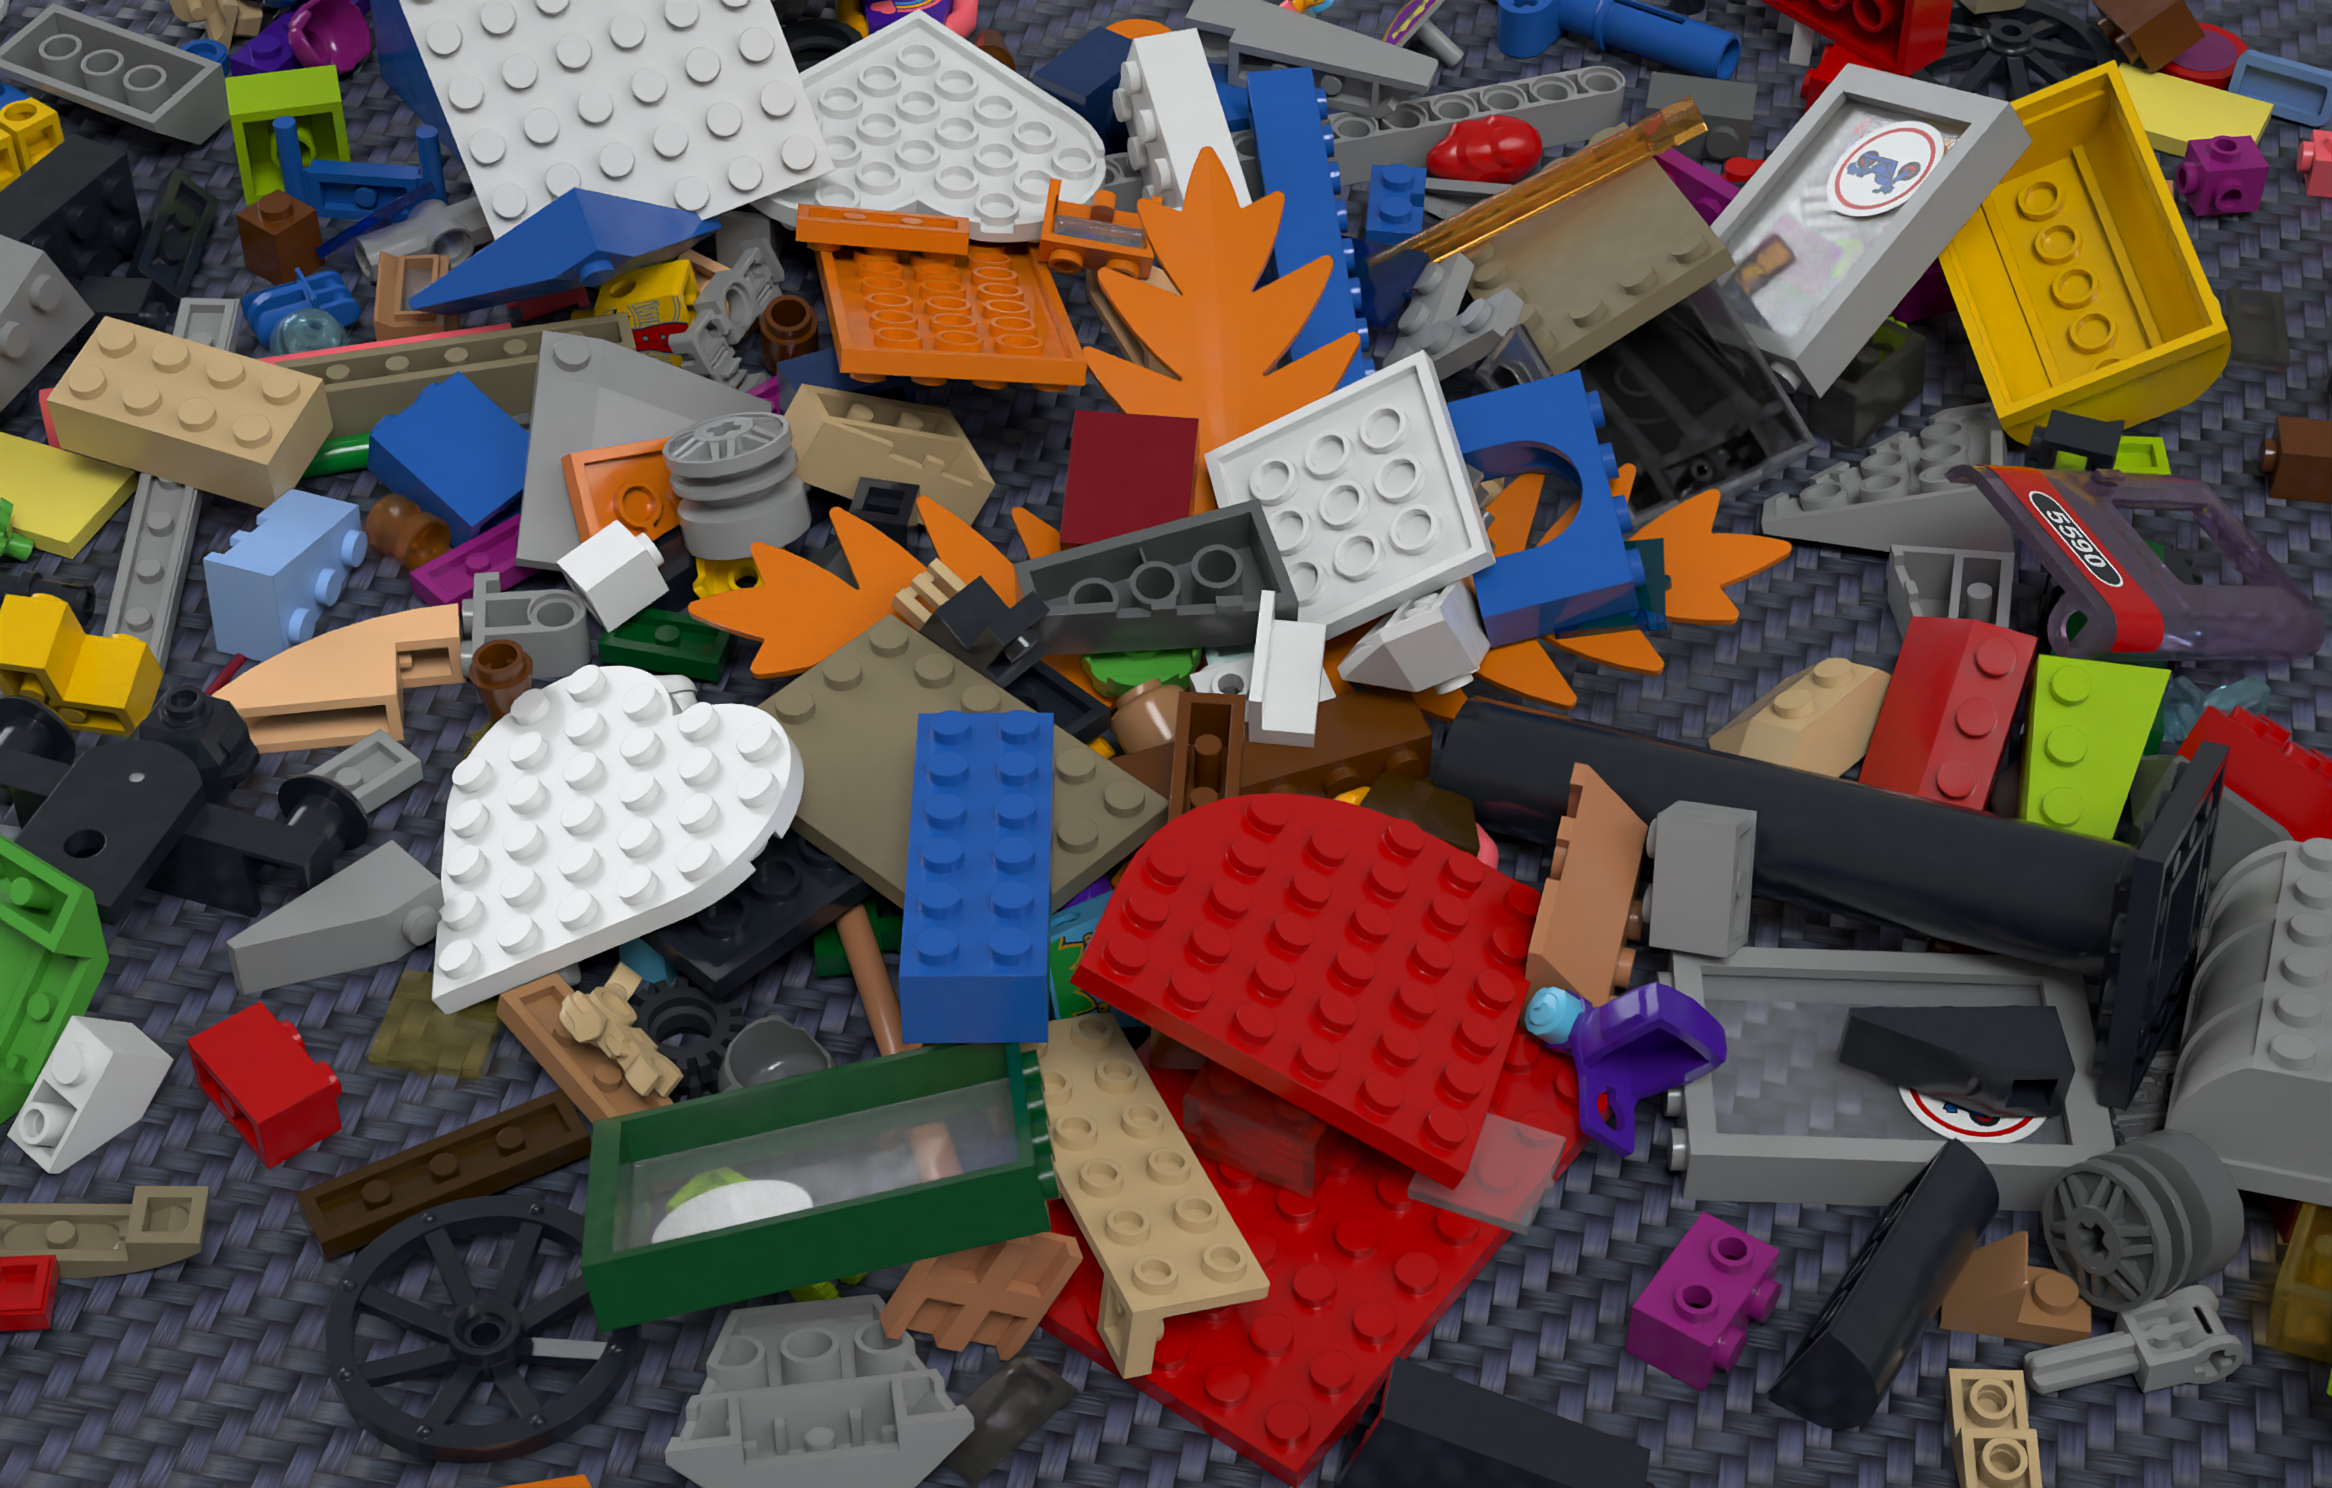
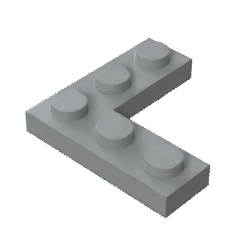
(1433, 321)

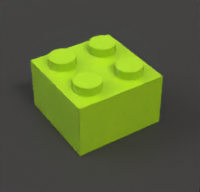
(307, 96)

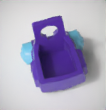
(1628, 1049)

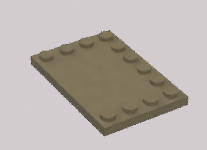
(1600, 261)
(858, 748)

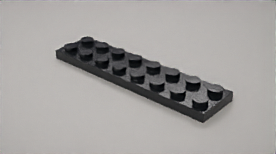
(804, 889)

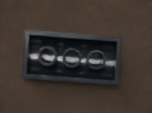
(1890, 1292)

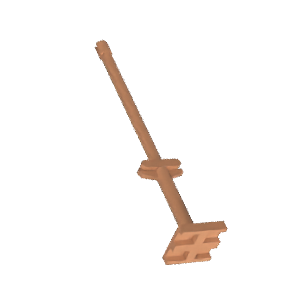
(974, 1294)

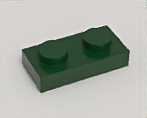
(668, 644)

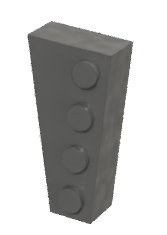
(1162, 586)

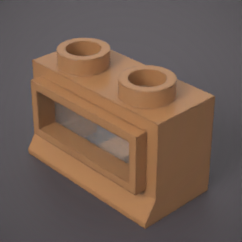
(396, 283)

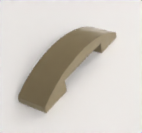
(109, 1239)

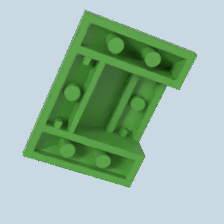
(47, 965)

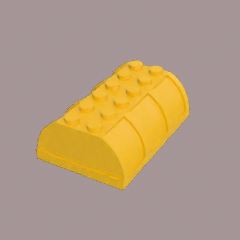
(2084, 271)

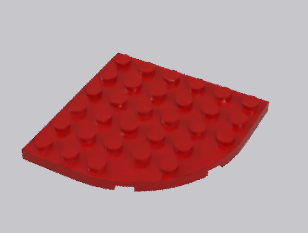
(1326, 965)

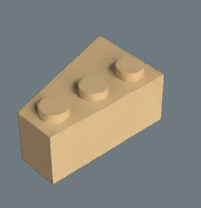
(885, 439)

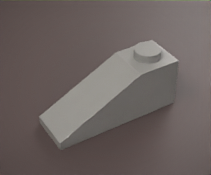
(343, 924)

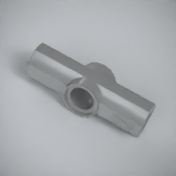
(429, 229)

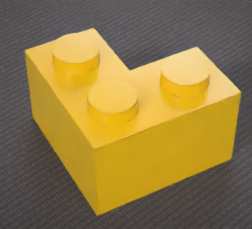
(85, 678)

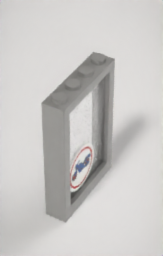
(1857, 214)
(1810, 1130)

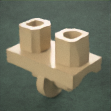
(221, 17)

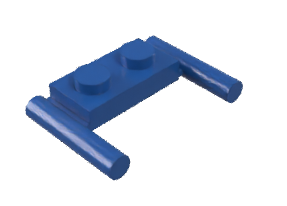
(356, 188)

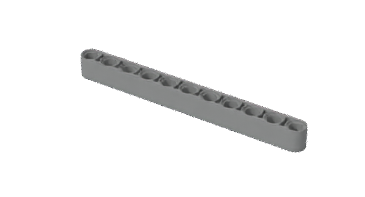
(1559, 105)

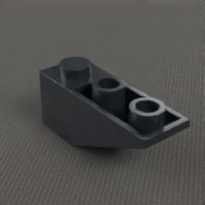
(1976, 1057)

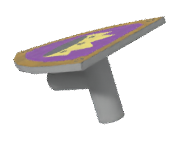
(1414, 21)

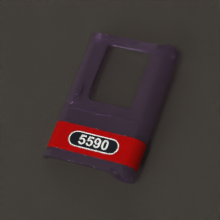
(2126, 590)

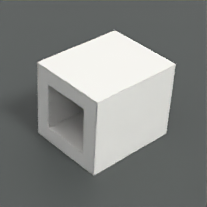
(615, 574)

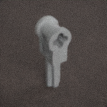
(2157, 1342)

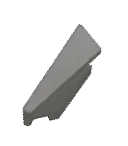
(1353, 68)

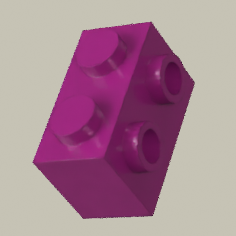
(1704, 1302)

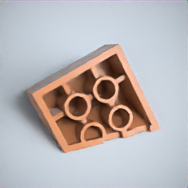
(1590, 897)

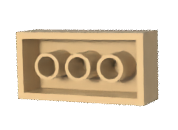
(190, 413)

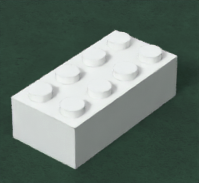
(1172, 114)

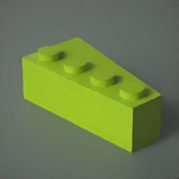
(2084, 740)

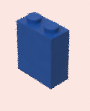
(453, 457)

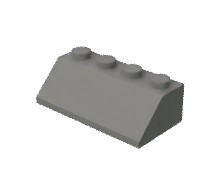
(119, 74)

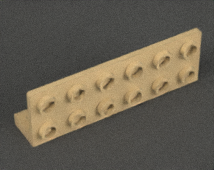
(1137, 1192)

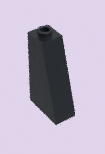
(1453, 1434)

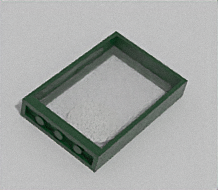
(815, 1179)

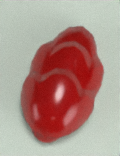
(1486, 150)

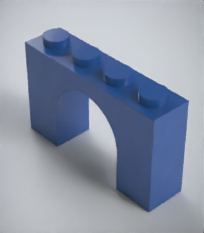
(1585, 569)

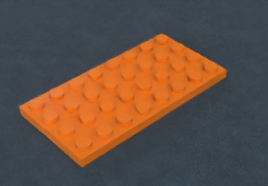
(964, 318)

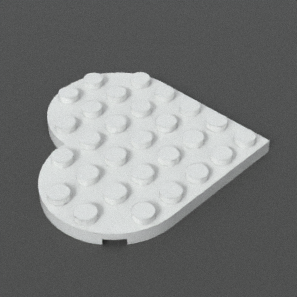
(941, 131)
(600, 823)

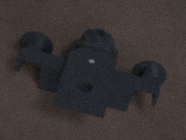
(155, 809)

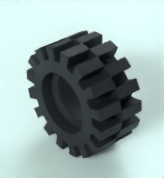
(690, 1011)

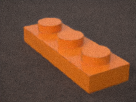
(882, 231)

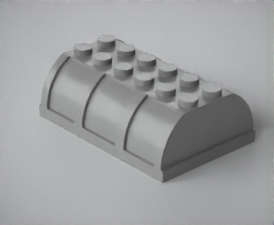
(2260, 1025)

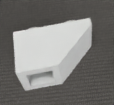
(88, 1091)

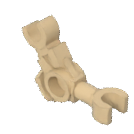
(607, 1023)

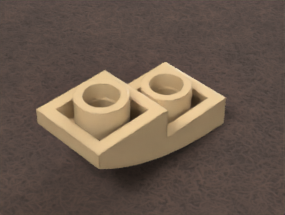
(1991, 1429)

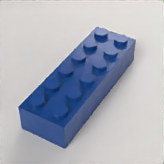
(979, 880)

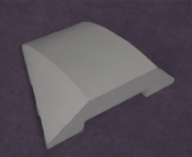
(816, 1403)

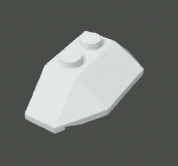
(1423, 643)

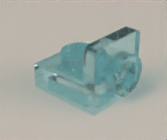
(2187, 702)

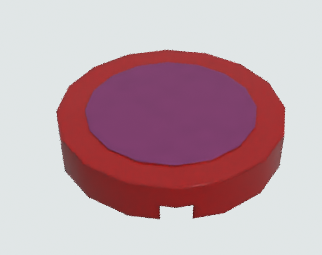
(2208, 60)

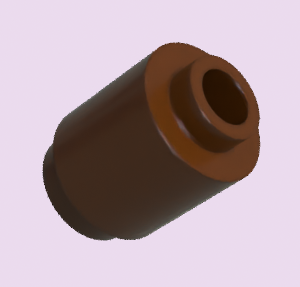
(787, 330)

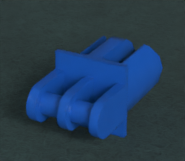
(318, 291)

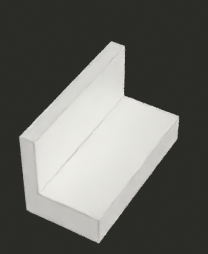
(1285, 678)

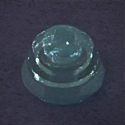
(307, 331)

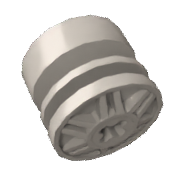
(737, 484)

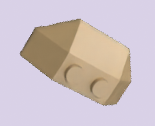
(1811, 719)

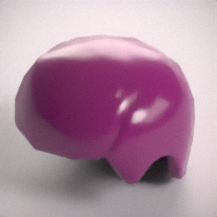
(329, 35)

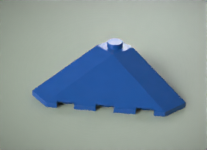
(564, 247)

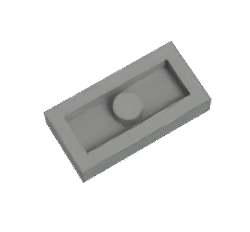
(373, 769)

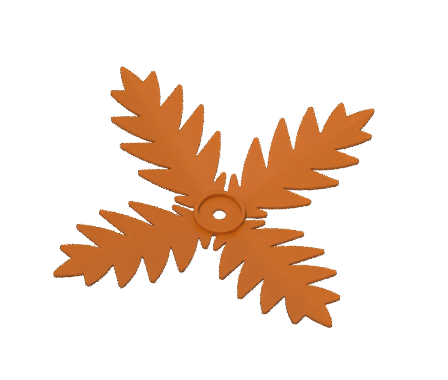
(1220, 348)

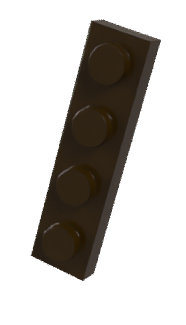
(449, 1168)

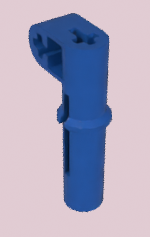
(1635, 27)

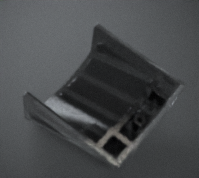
(1679, 402)

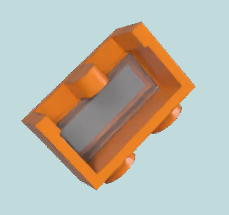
(1093, 236)

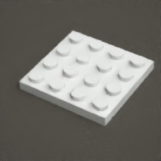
(1362, 495)

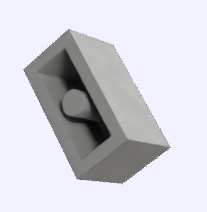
(1700, 878)

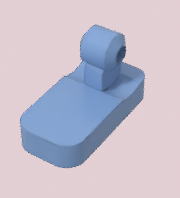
(2294, 88)

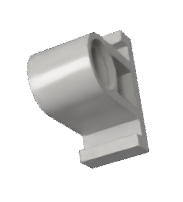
(543, 622)

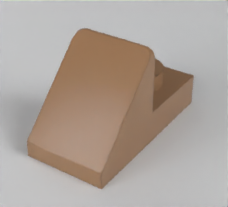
(2015, 1301)

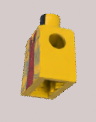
(656, 304)

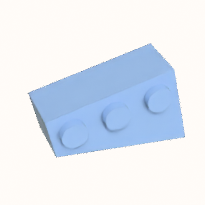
(282, 573)

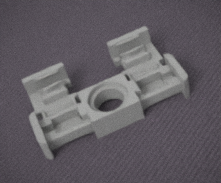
(748, 293)

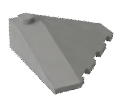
(596, 398)
(1903, 491)

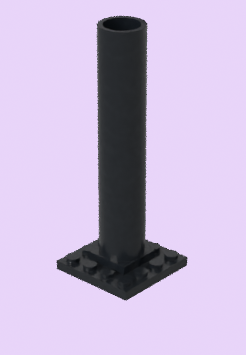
(1898, 856)

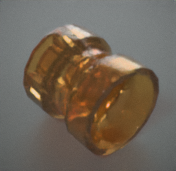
(400, 526)

